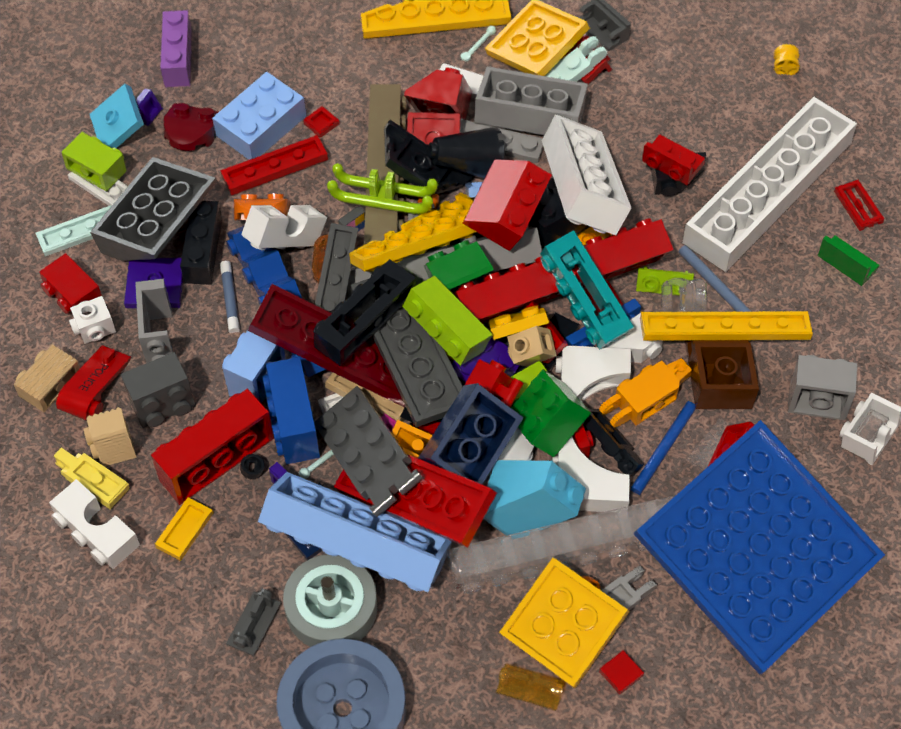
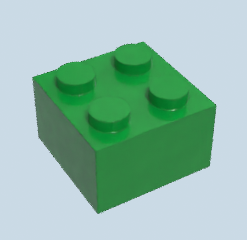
(549, 413)

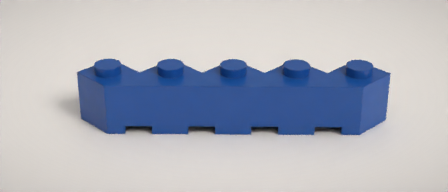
(262, 270)

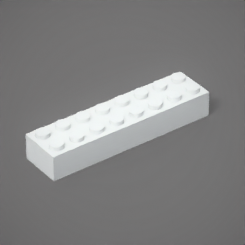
(768, 184)

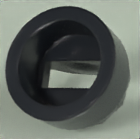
(258, 466)

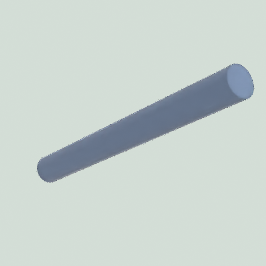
(713, 280)

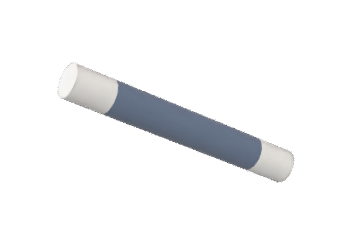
(229, 296)

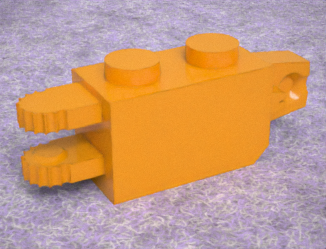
(647, 392)

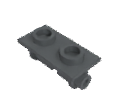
(254, 622)

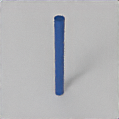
(663, 448)

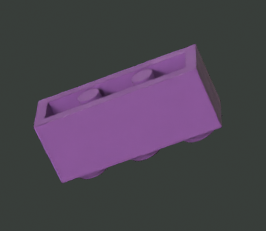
(176, 48)

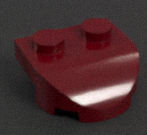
(189, 126)

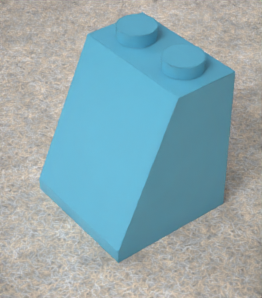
(531, 495)

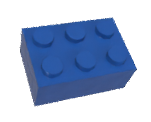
(290, 411)

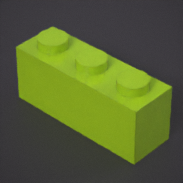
(447, 320)

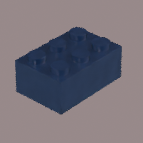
(472, 434)

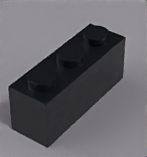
(201, 243)

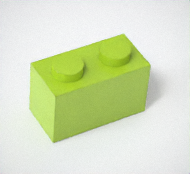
(94, 161)

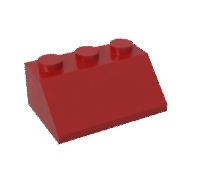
(441, 93)
(507, 201)

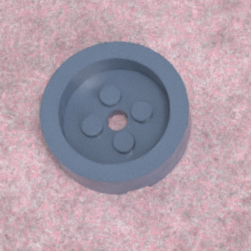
(336, 674)

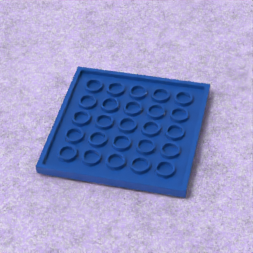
(759, 546)

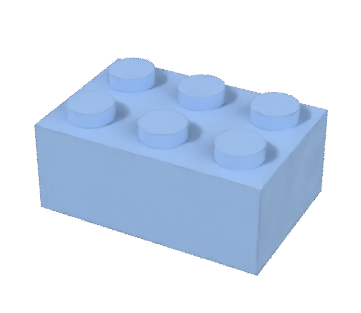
(259, 116)

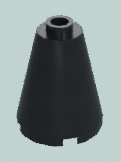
(468, 151)

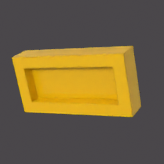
(184, 528)

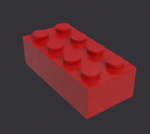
(212, 446)

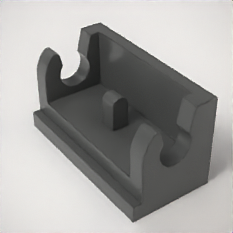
(605, 23)

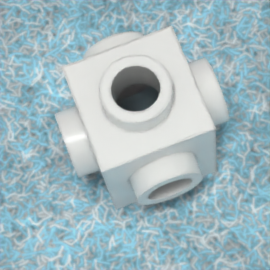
(92, 320)

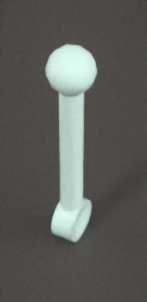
(466, 56)
(305, 472)

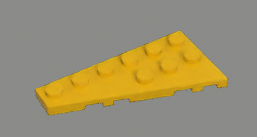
(433, 16)
(417, 235)

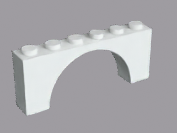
(585, 373)

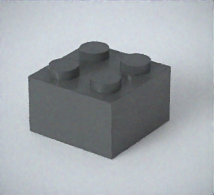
(158, 390)

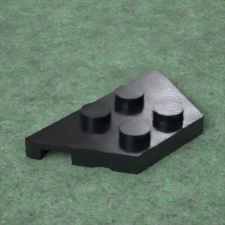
(409, 159)

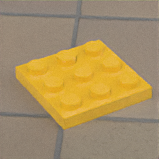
(537, 38)
(564, 622)

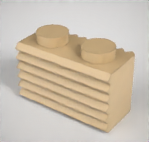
(46, 377)
(109, 437)

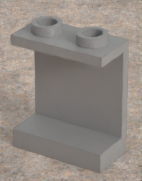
(153, 304)

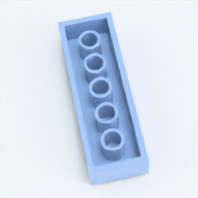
(353, 532)

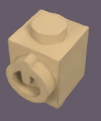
(531, 346)

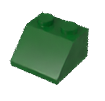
(459, 266)

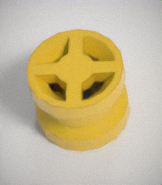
(786, 59)

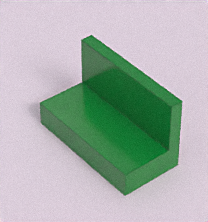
(847, 259)

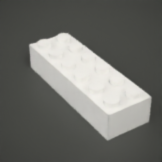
(585, 176)

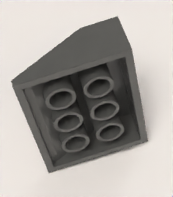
(150, 211)

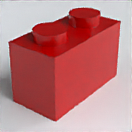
(68, 283)

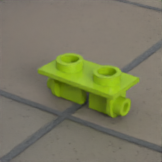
(651, 279)

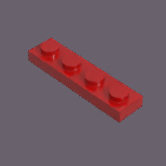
(274, 165)

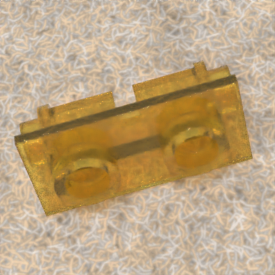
(530, 687)

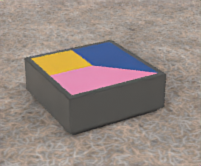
(354, 218)

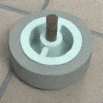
(329, 600)

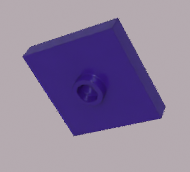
(154, 269)

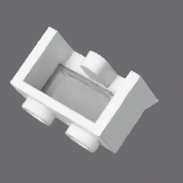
(871, 427)

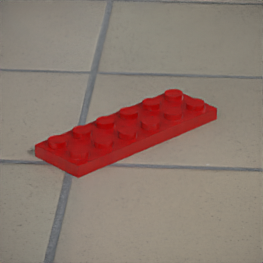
(438, 503)

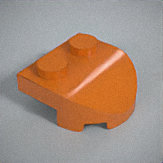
(243, 205)

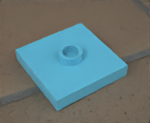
(117, 117)

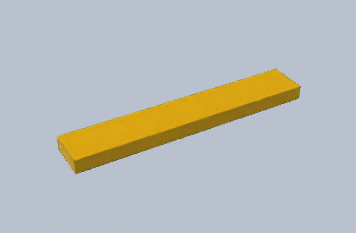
(726, 325)

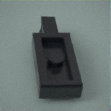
(613, 442)

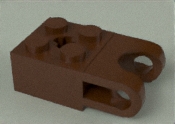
(722, 374)

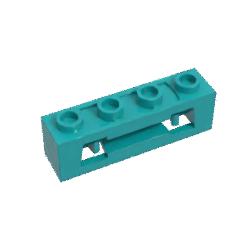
(559, 259)

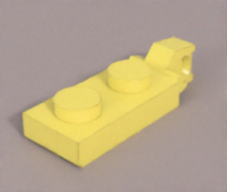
(98, 479)

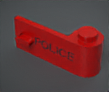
(83, 391)

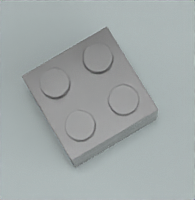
(822, 387)

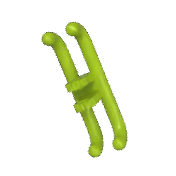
(382, 191)

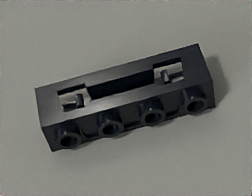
(334, 335)

